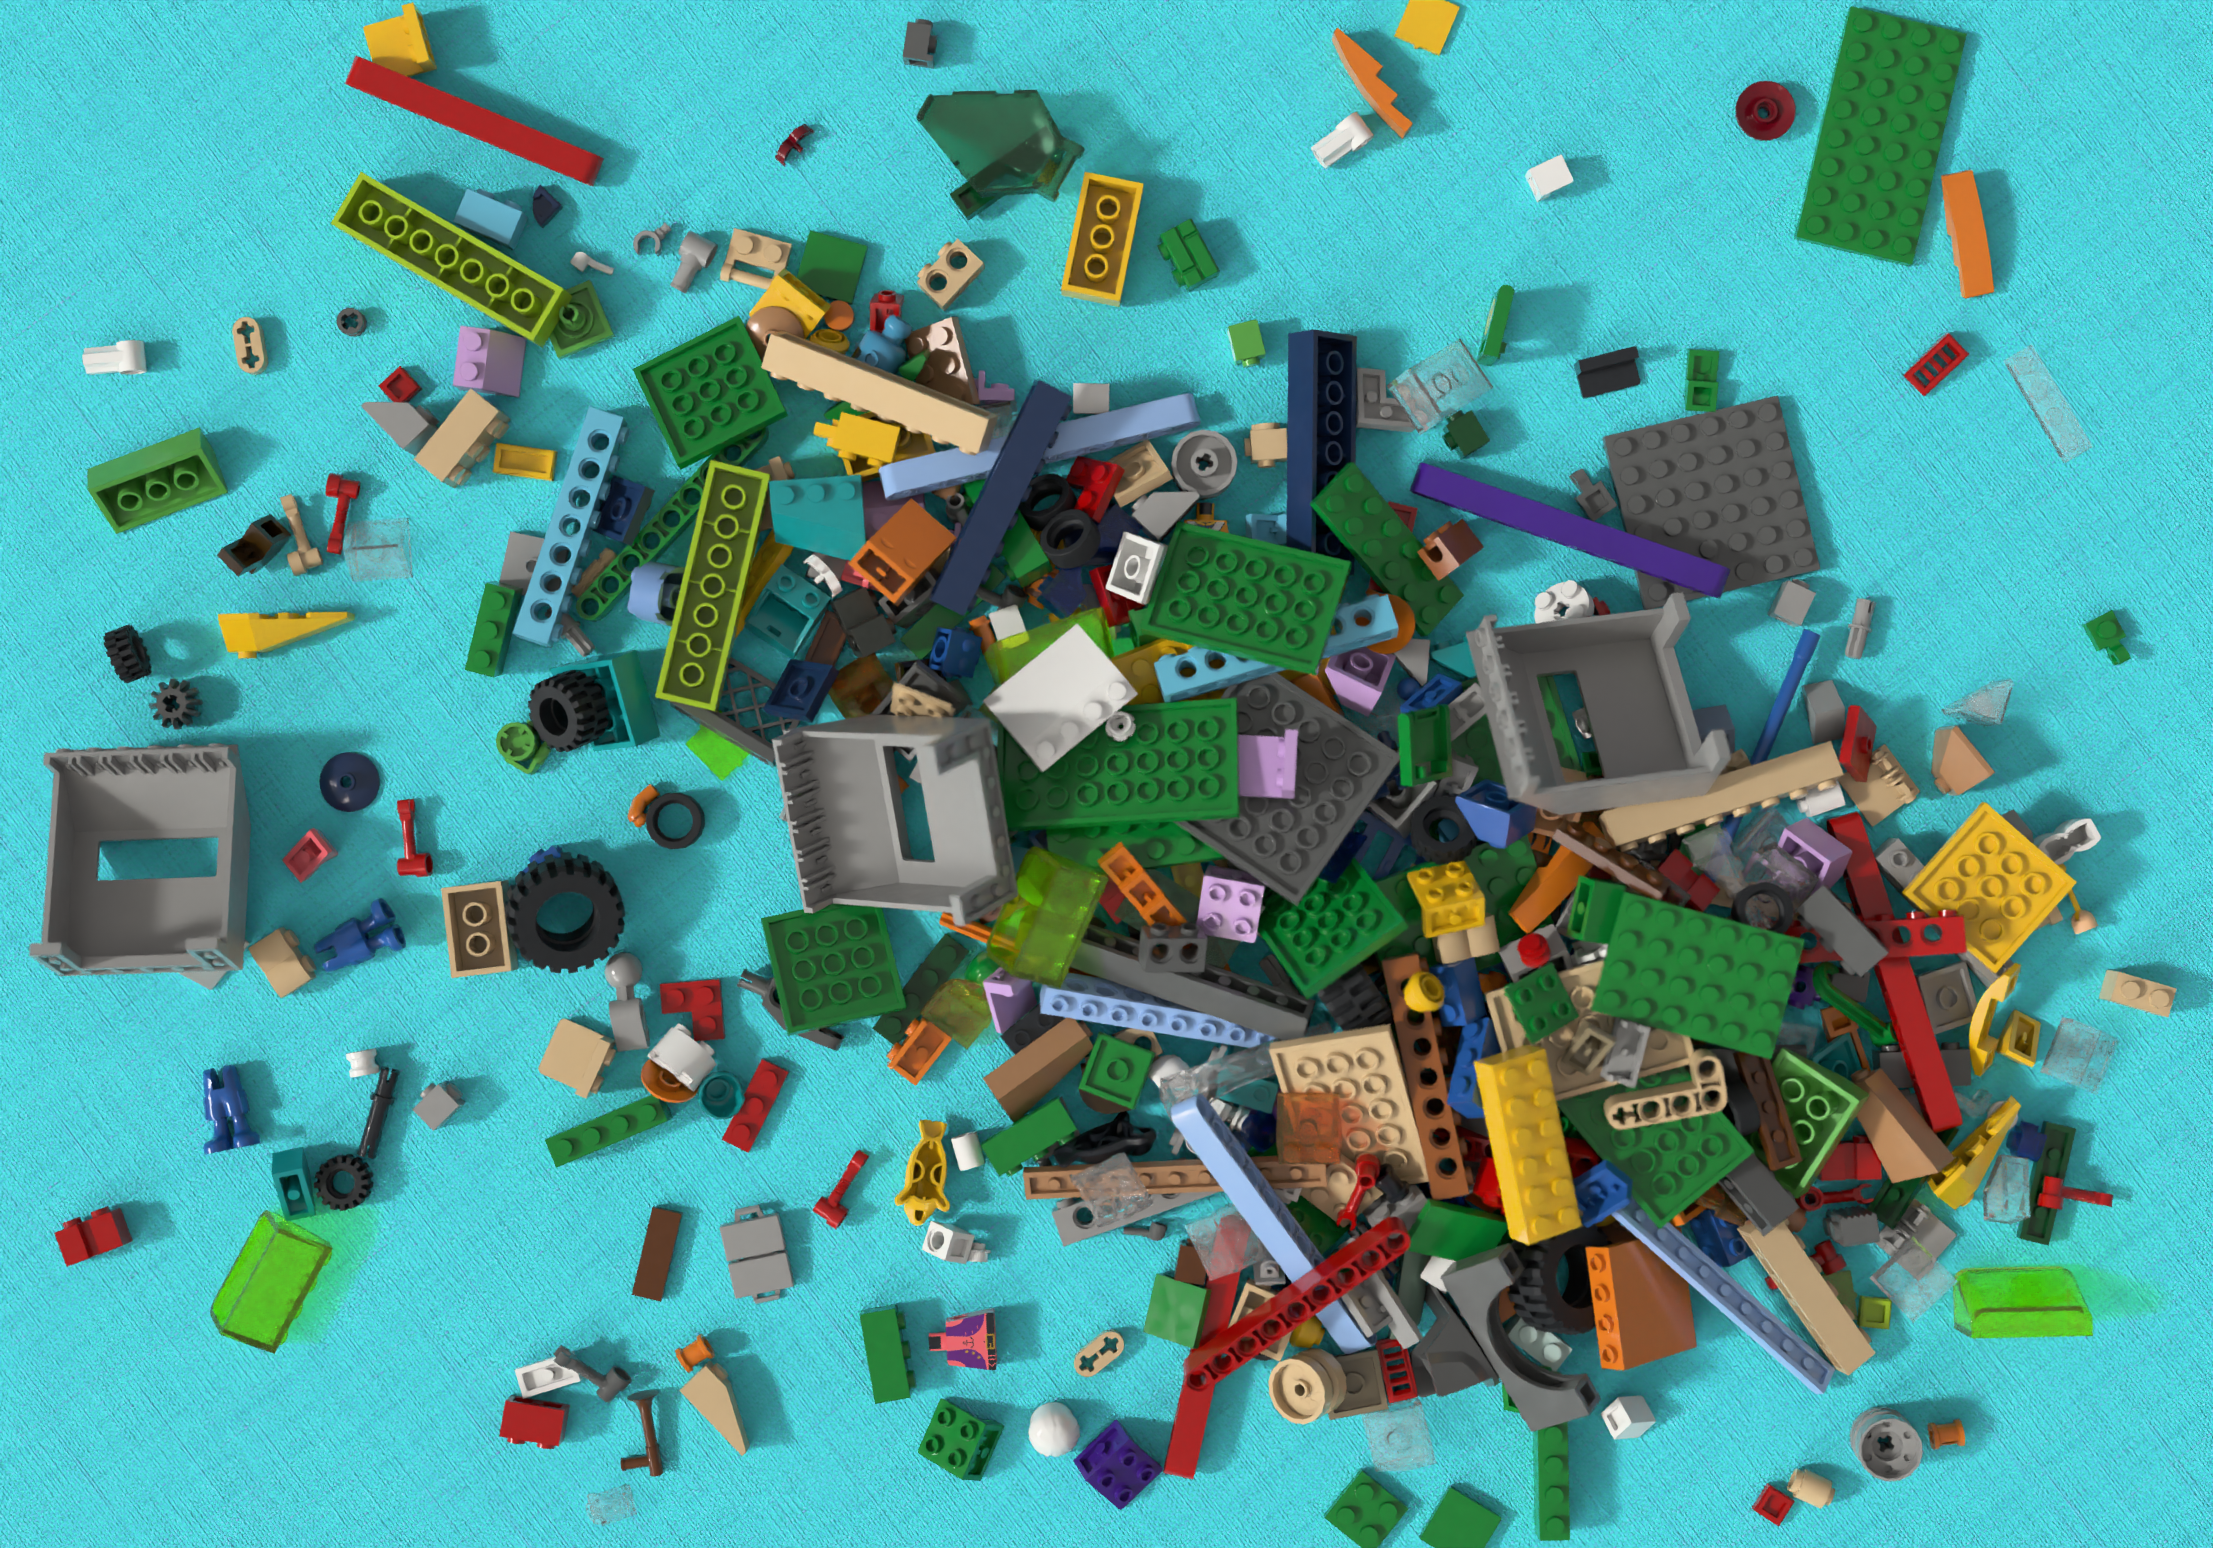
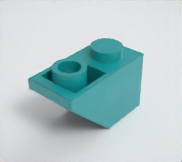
(1455, 658)

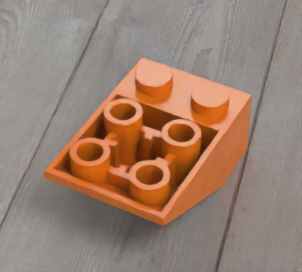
(902, 551)

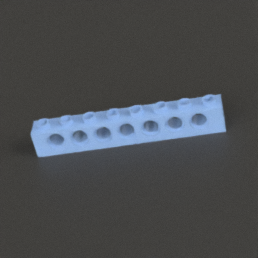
(1119, 1005)

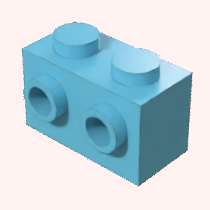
(490, 218)

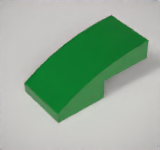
(1701, 379)

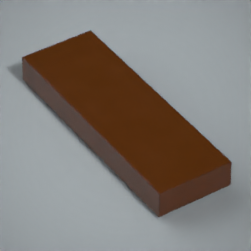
(657, 1253)

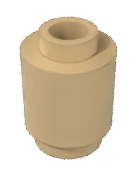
(1811, 1488)

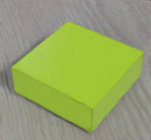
(1874, 1312)

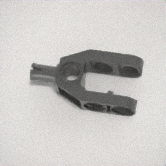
(766, 988)

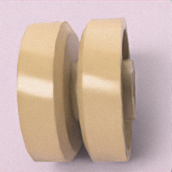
(1307, 1386)

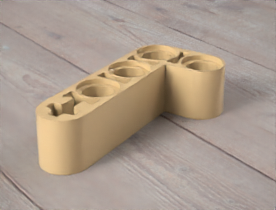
(1665, 1097)

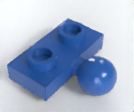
(1437, 691)

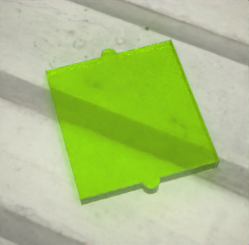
(716, 752)

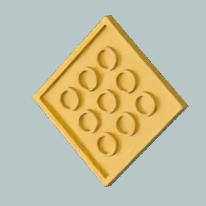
(1993, 880)

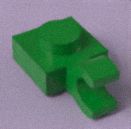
(2106, 633)

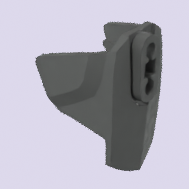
(1448, 1354)

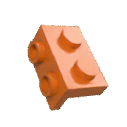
(918, 1050)

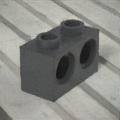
(1171, 955)

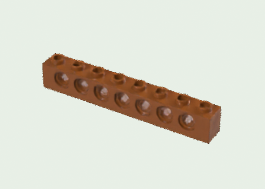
(1442, 1183)

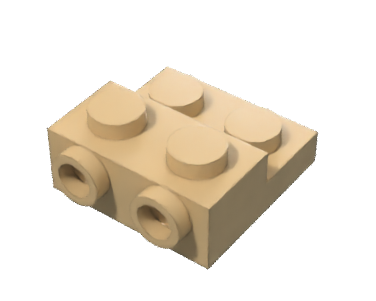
(1252, 1298)

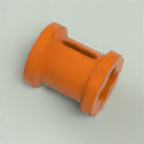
(694, 1353)
(1946, 1434)

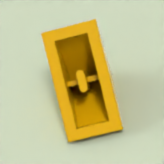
(2020, 1039)

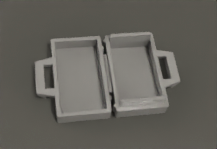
(754, 1242)

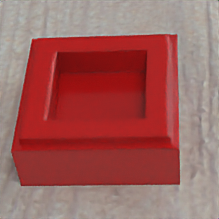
(400, 386)
(1773, 1504)

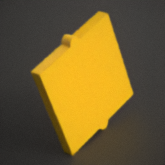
(1427, 24)

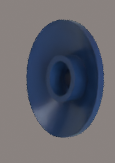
(362, 789)

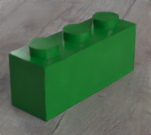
(493, 629)
(1029, 1137)
(887, 1353)

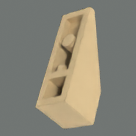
(715, 1400)

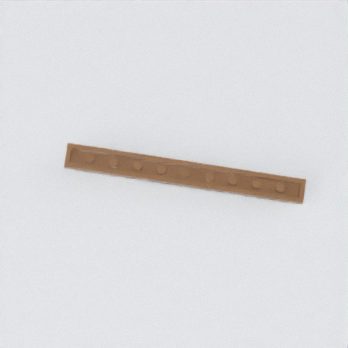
(1172, 1177)

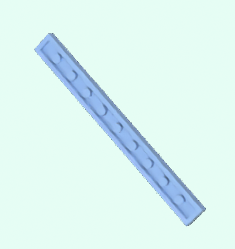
(1729, 1297)

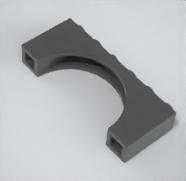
(1539, 1394)

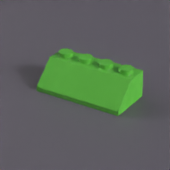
(156, 480)

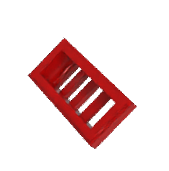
(1953, 345)
(1403, 1394)

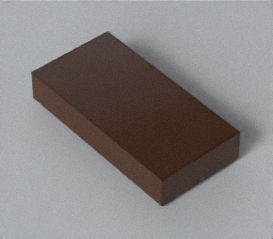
(827, 642)

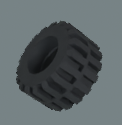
(568, 710)

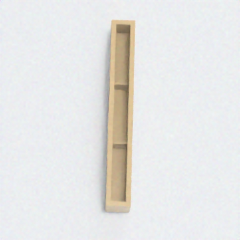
(879, 392)
(1728, 795)

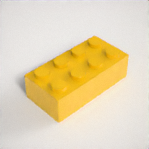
(1102, 239)

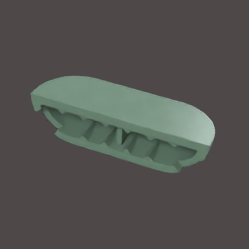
(1410, 1285)

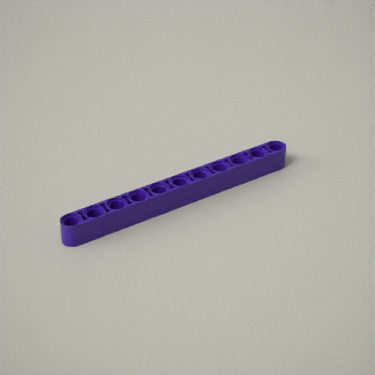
(1570, 530)

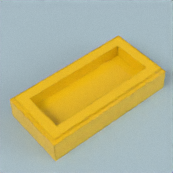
(525, 462)

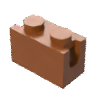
(1449, 548)

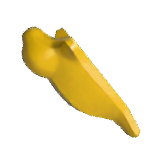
(925, 1175)

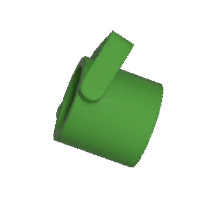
(520, 743)

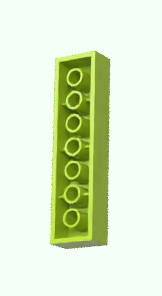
(451, 259)
(714, 586)

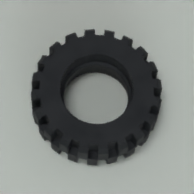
(570, 948)
(1356, 1001)
(1536, 1288)

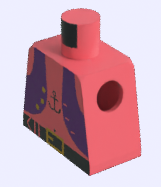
(968, 1340)

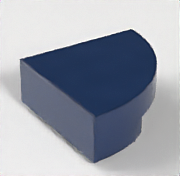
(544, 206)

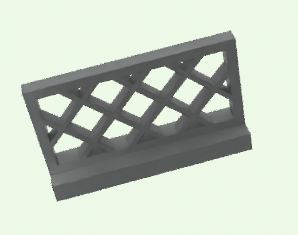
(732, 730)

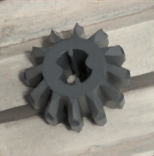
(167, 710)

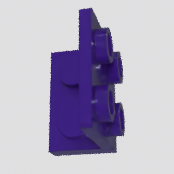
(1117, 1465)

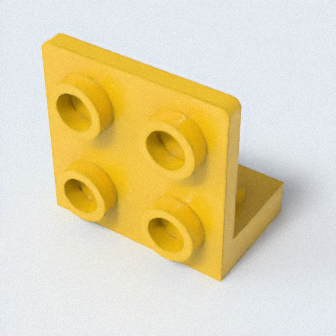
(401, 43)
(795, 296)
(1448, 898)

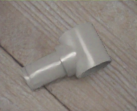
(695, 254)

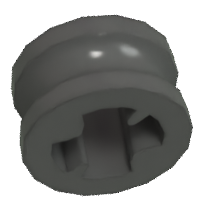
(351, 312)

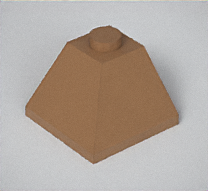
(1957, 762)

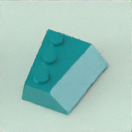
(820, 514)
(627, 698)

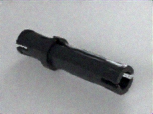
(378, 1112)

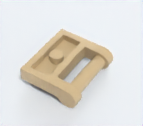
(754, 251)

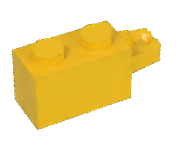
(861, 438)

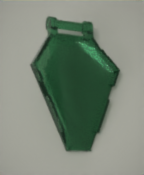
(1001, 141)

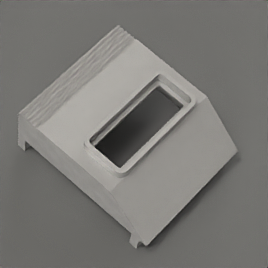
(1630, 700)
(852, 824)
(144, 922)

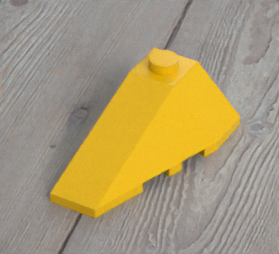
(260, 633)
(1972, 1157)

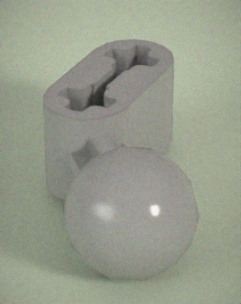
(627, 1012)

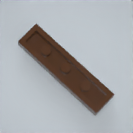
(1619, 865)
(1774, 1126)

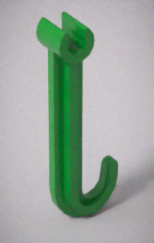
(1880, 1032)

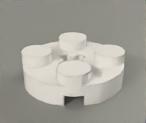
(1560, 595)

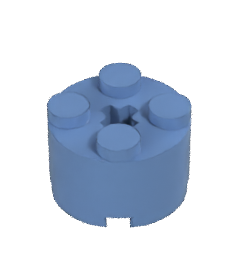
(655, 592)

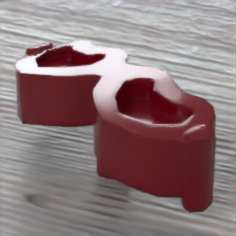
(792, 142)

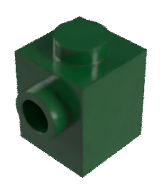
(1464, 433)

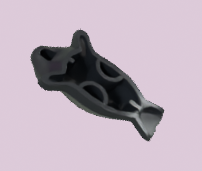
(1106, 1141)

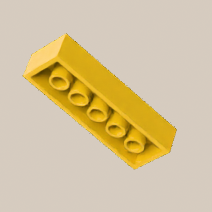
(1527, 1144)

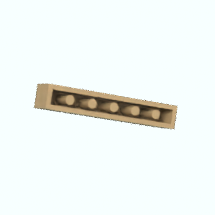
(1810, 1295)

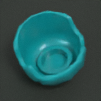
(721, 1095)

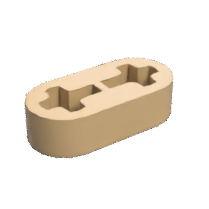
(243, 347)
(1103, 1358)

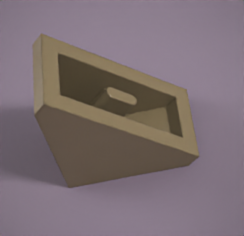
(1588, 1047)

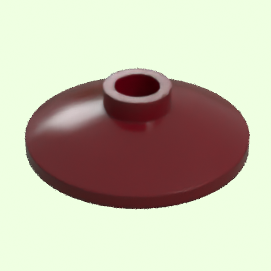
(1775, 101)

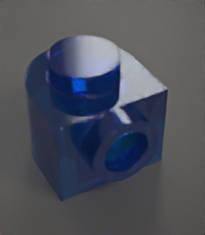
(1260, 1130)
(2026, 1141)

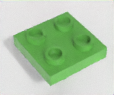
(581, 322)

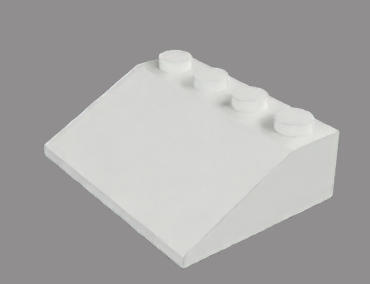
(1060, 697)

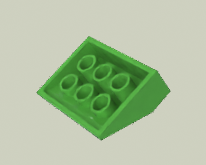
(1819, 1111)

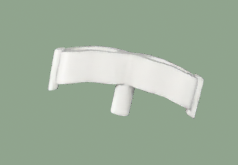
(825, 573)

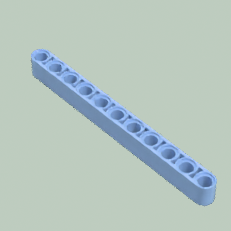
(1074, 439)
(1262, 1209)

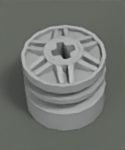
(1886, 1460)

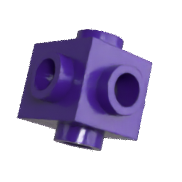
(1809, 996)

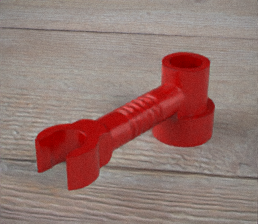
(344, 490)
(413, 863)
(1367, 1171)
(2055, 1192)
(1818, 1198)
(831, 1208)
(1825, 1256)

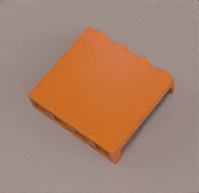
(1638, 1305)

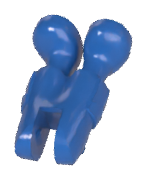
(351, 941)
(226, 1102)

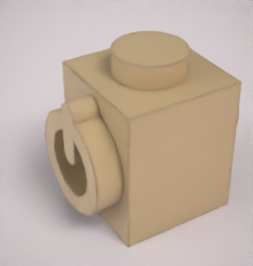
(1266, 444)

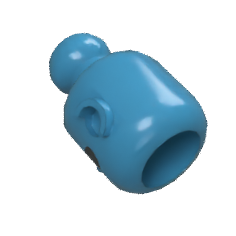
(884, 348)

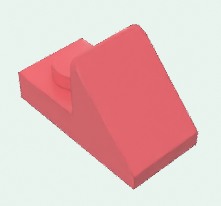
(309, 854)

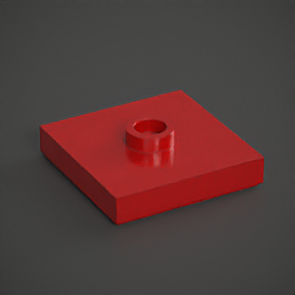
(1857, 743)

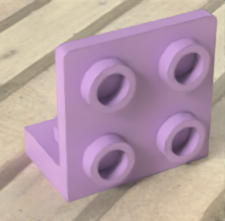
(1268, 765)
(1230, 904)
(1008, 998)

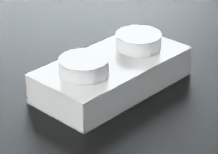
(544, 1376)

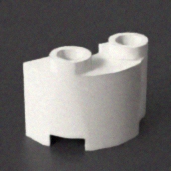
(684, 1056)

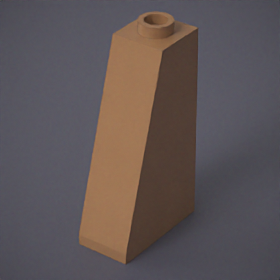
(1039, 1067)
(1897, 1130)

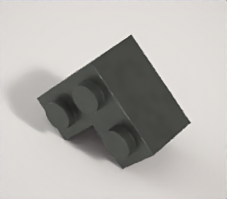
(861, 622)

